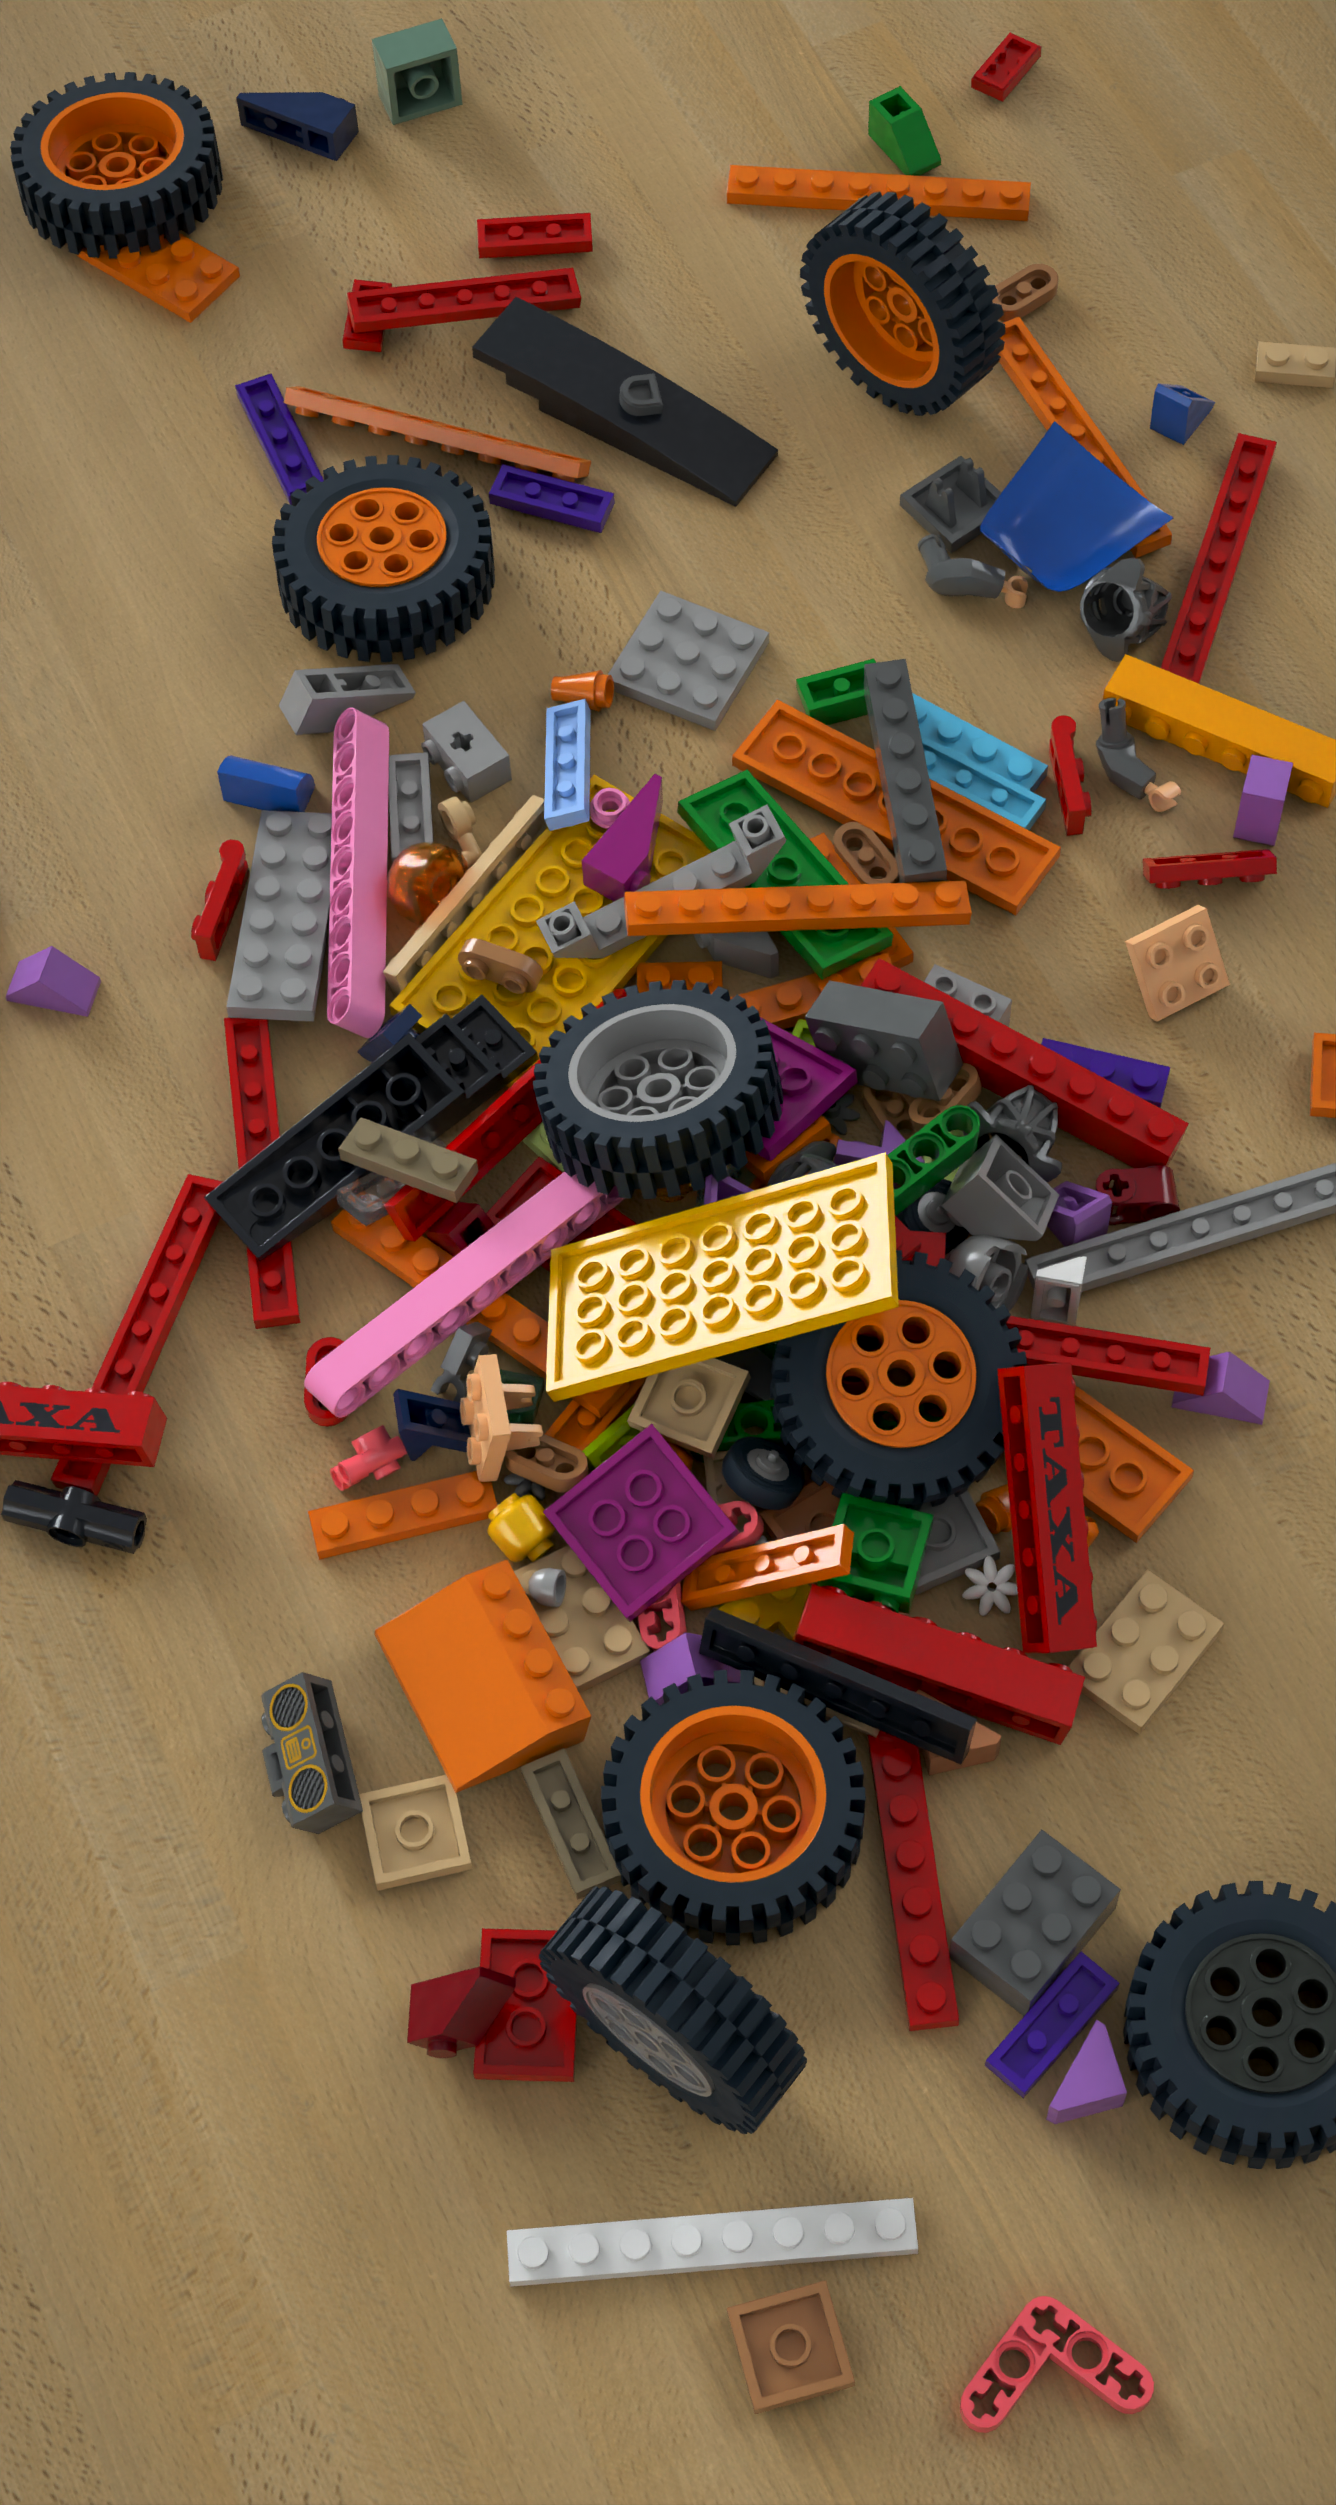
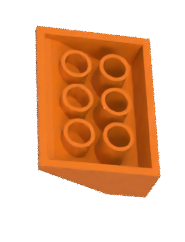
(484, 1677)

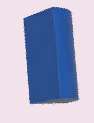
(264, 785)

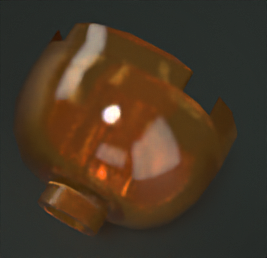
(422, 878)

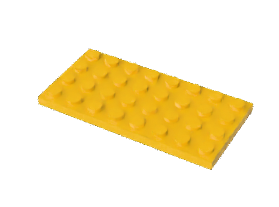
(535, 886)
(722, 1278)

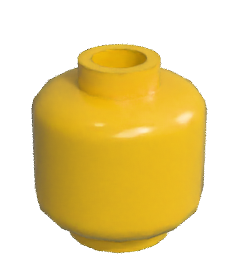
(521, 1528)

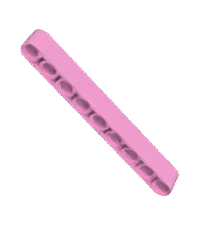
(358, 874)
(456, 1293)

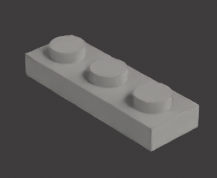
(409, 801)

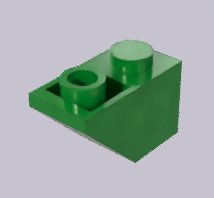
(902, 132)

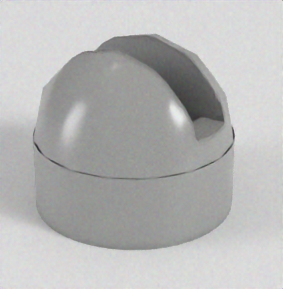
(548, 1586)

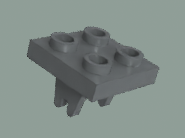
(951, 502)

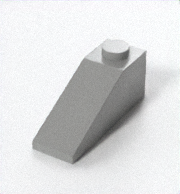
(321, 695)

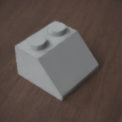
(1000, 1195)

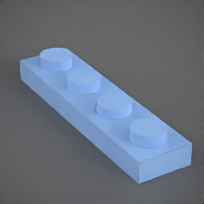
(567, 765)

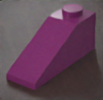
(626, 850)

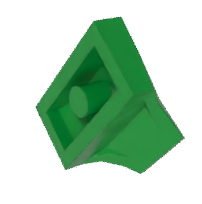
(834, 694)

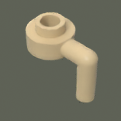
(458, 821)

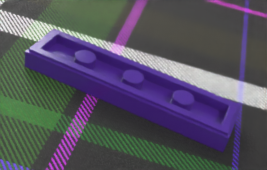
(278, 434)

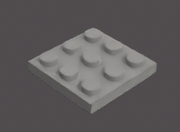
(688, 660)

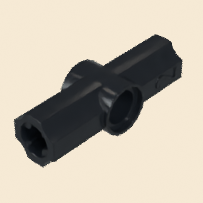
(74, 1516)

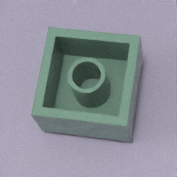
(417, 71)

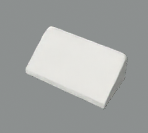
(1058, 1292)

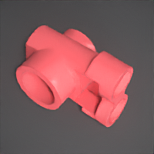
(375, 1455)

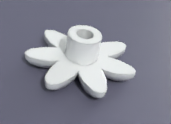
(987, 1594)

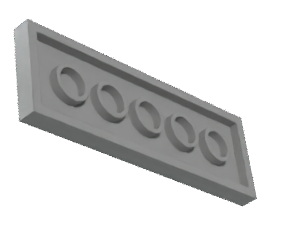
(284, 919)

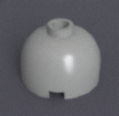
(995, 1264)

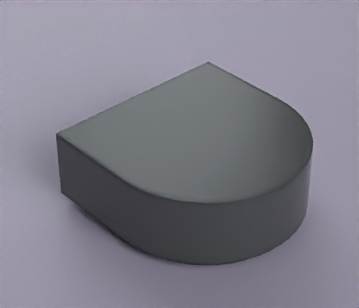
(641, 395)

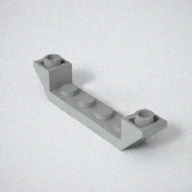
(732, 866)

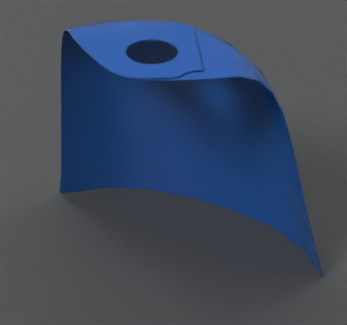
(1067, 514)

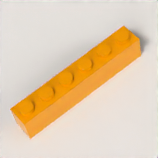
(1222, 727)

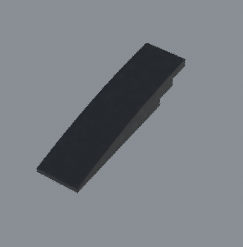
(581, 384)
(413, 1088)

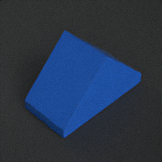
(1178, 411)

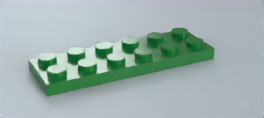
(794, 865)

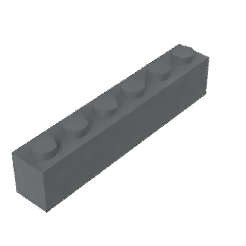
(903, 773)

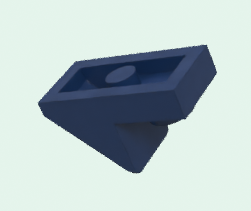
(390, 1033)
(429, 1422)

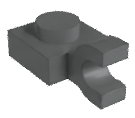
(462, 1358)

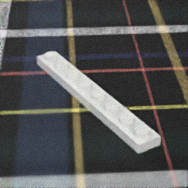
(711, 2242)

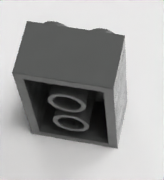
(888, 1038)
(1034, 1922)

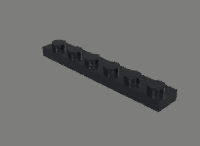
(839, 1686)

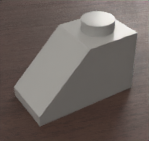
(743, 950)

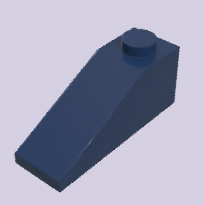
(301, 119)

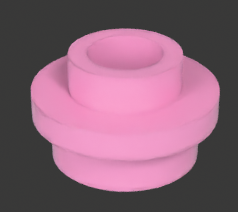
(605, 800)

